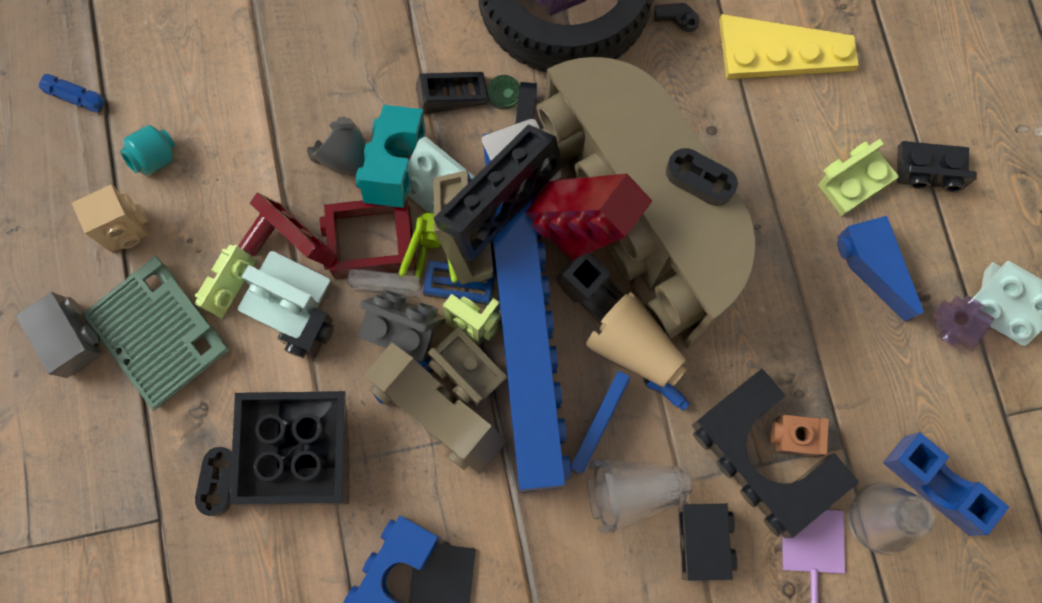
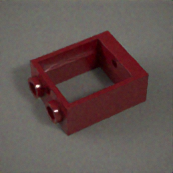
(383, 264)

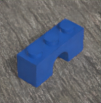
(961, 501)
(403, 543)

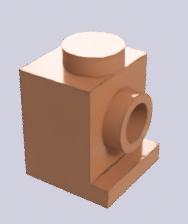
(815, 436)

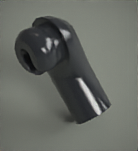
(679, 13)

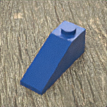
(878, 262)

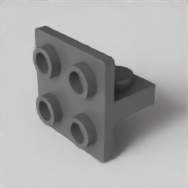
(398, 322)

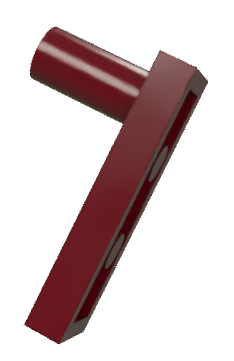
(276, 216)

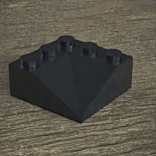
(290, 449)

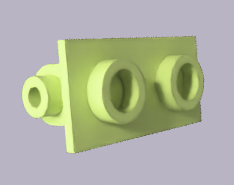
(218, 293)

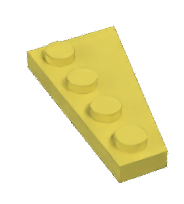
(776, 49)

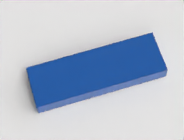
(599, 423)

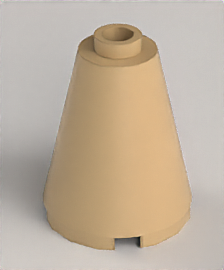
(638, 343)

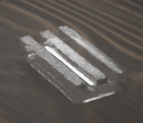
(381, 282)

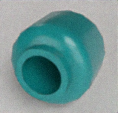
(147, 150)

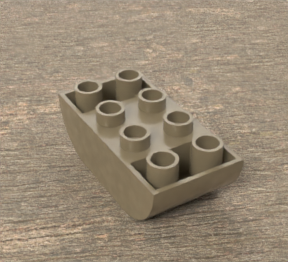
(685, 250)

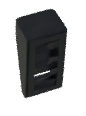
(441, 103)

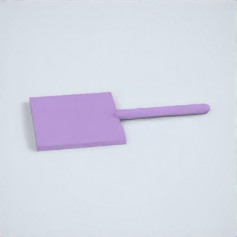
(817, 548)

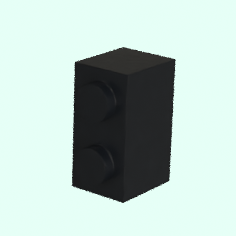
(706, 542)

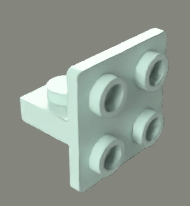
(425, 164)
(282, 294)
(1013, 300)

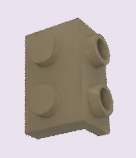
(465, 367)

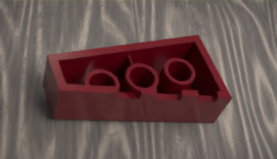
(588, 211)

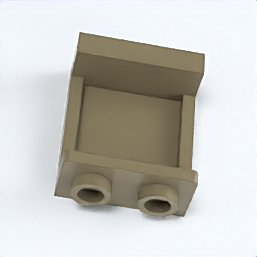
(467, 271)

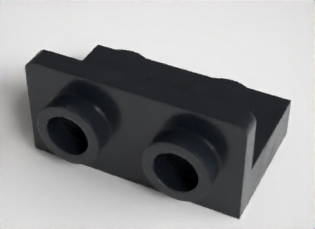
(934, 165)

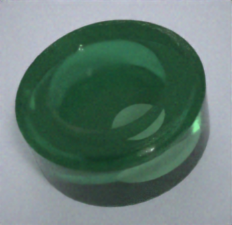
(503, 92)

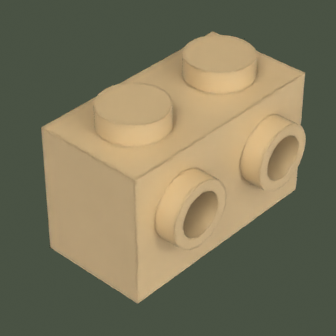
(111, 218)

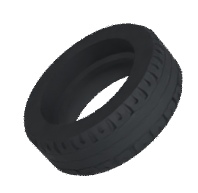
(548, 44)

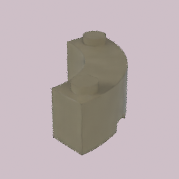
(422, 397)

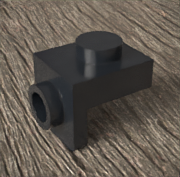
(317, 331)

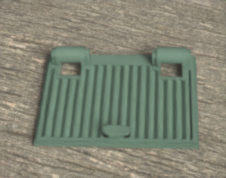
(154, 333)

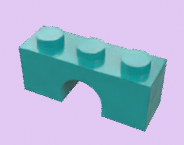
(385, 175)

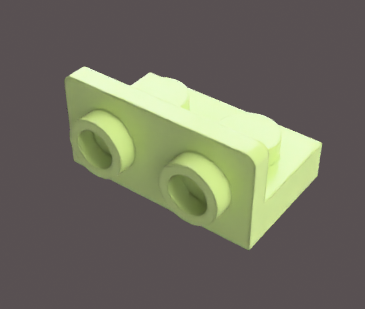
(857, 178)
(475, 325)

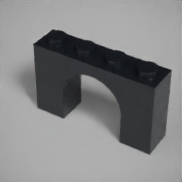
(788, 505)

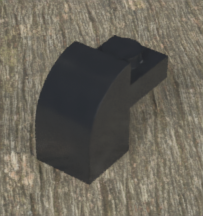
(588, 284)

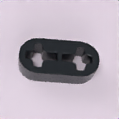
(526, 101)
(701, 176)
(208, 480)

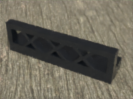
(498, 184)

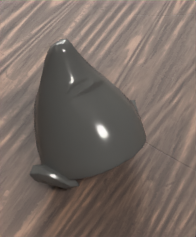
(342, 149)

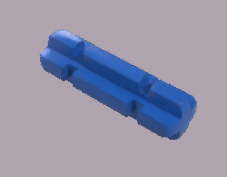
(71, 93)

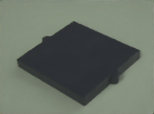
(445, 576)

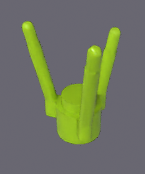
(428, 239)

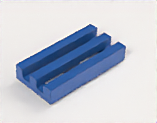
(444, 293)

